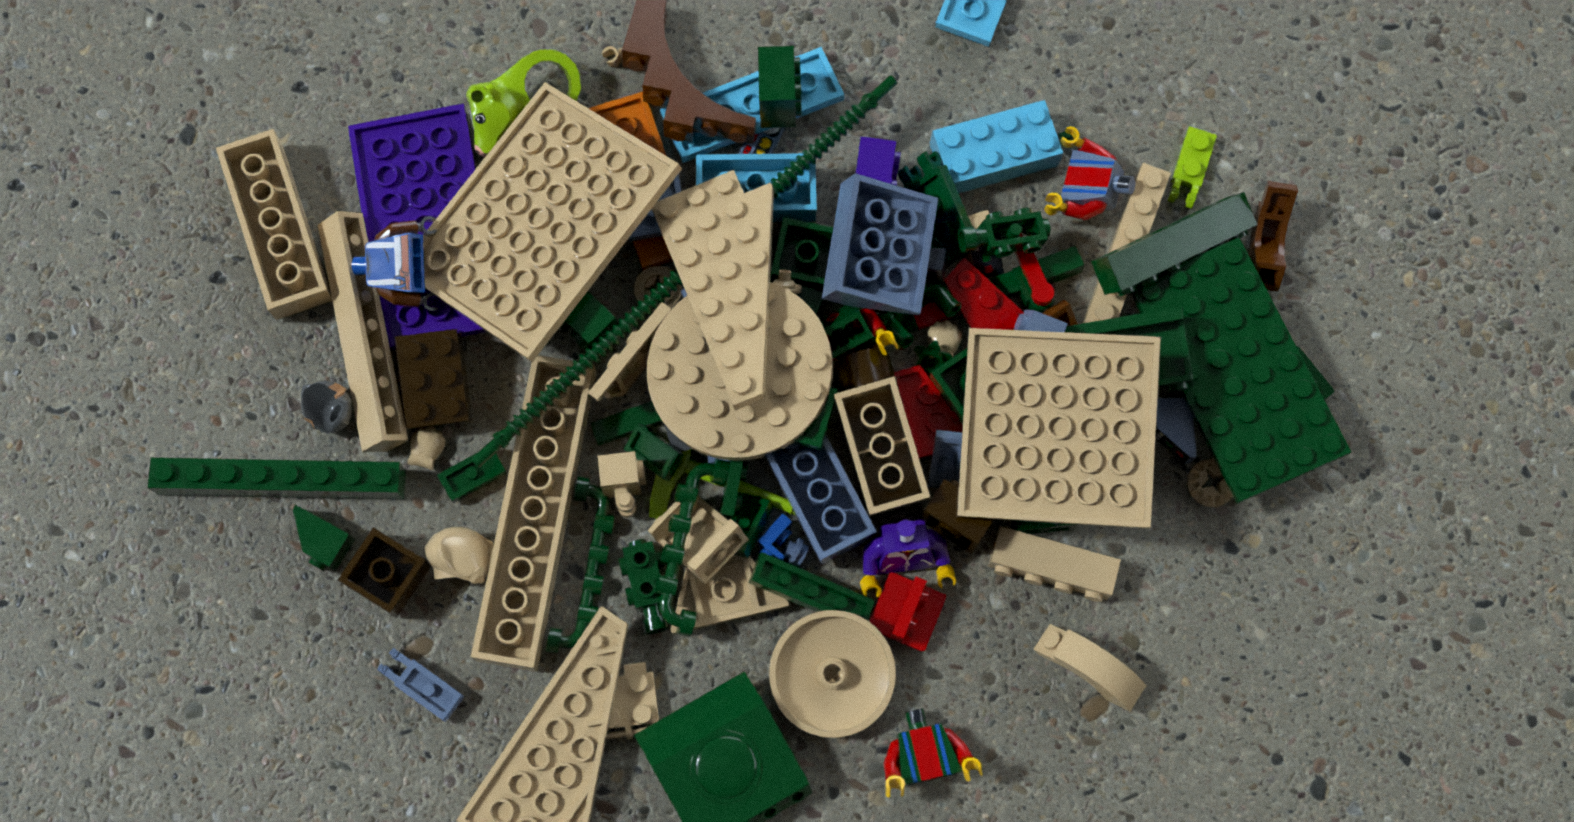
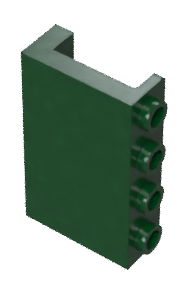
(1167, 324)

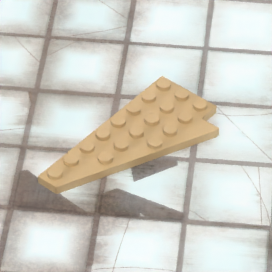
(724, 261)
(558, 750)

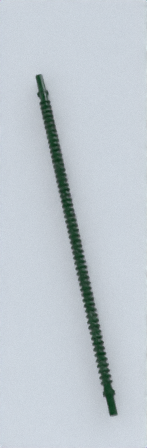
(502, 438)

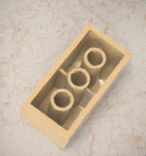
(882, 446)

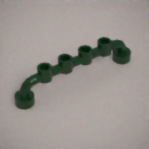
(674, 554)
(597, 555)

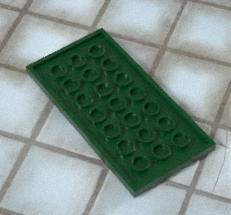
(1248, 375)

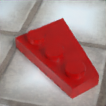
(981, 300)
(924, 409)

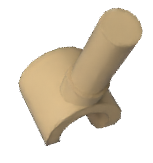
(618, 56)

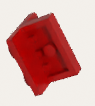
(907, 611)

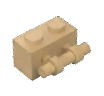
(621, 478)

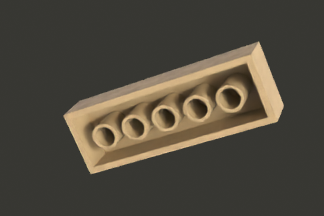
(274, 224)

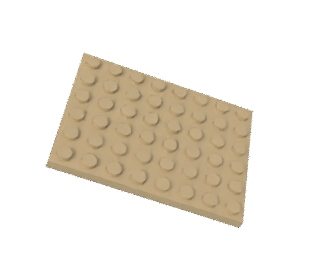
(542, 219)

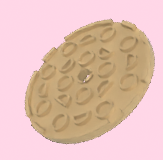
(695, 400)

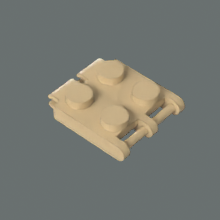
(633, 701)

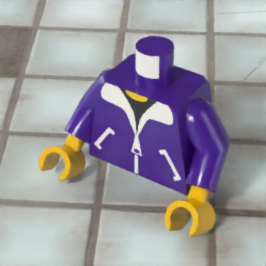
(904, 548)

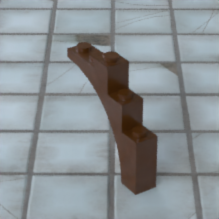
(665, 85)

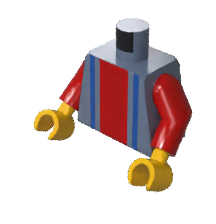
(1091, 181)

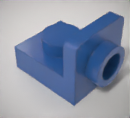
(776, 534)

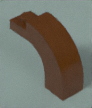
(1269, 234)

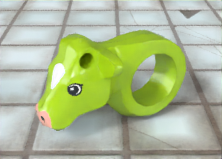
(500, 101)

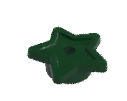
(933, 349)

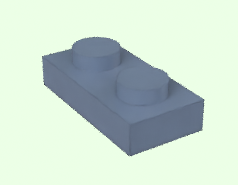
(945, 458)

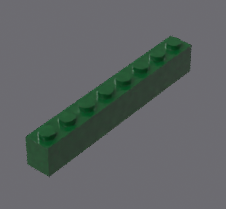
(277, 478)

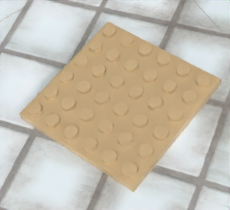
(1059, 427)

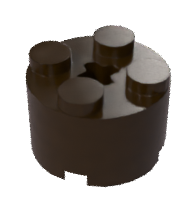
(861, 368)

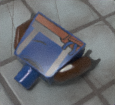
(397, 263)

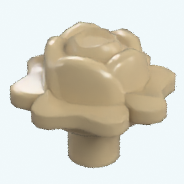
(785, 281)

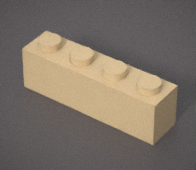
(1054, 564)

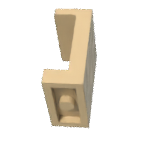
(709, 541)

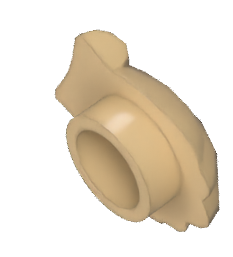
(946, 334)
(426, 447)

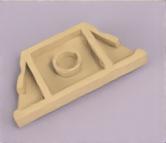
(628, 365)
(726, 595)

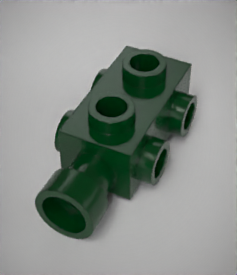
(1007, 232)
(643, 575)

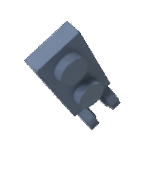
(424, 686)

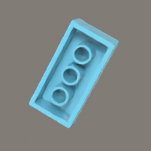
(998, 146)
(757, 170)

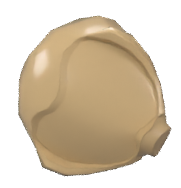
(459, 554)

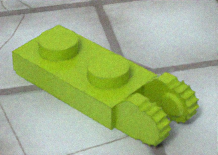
(1192, 164)

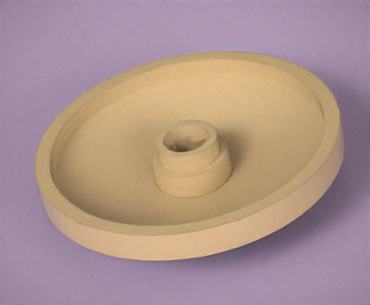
(832, 673)

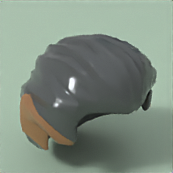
(326, 406)

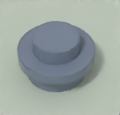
(795, 552)

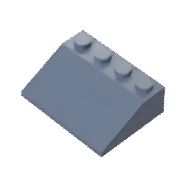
(880, 246)

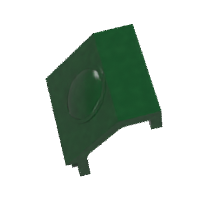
(724, 757)

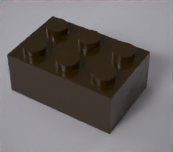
(433, 378)

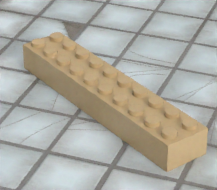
(533, 522)

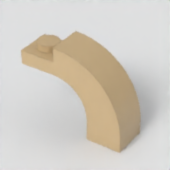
(1093, 664)

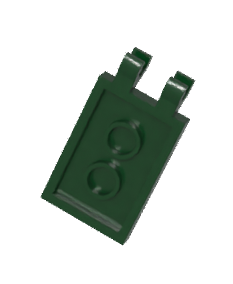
(950, 209)

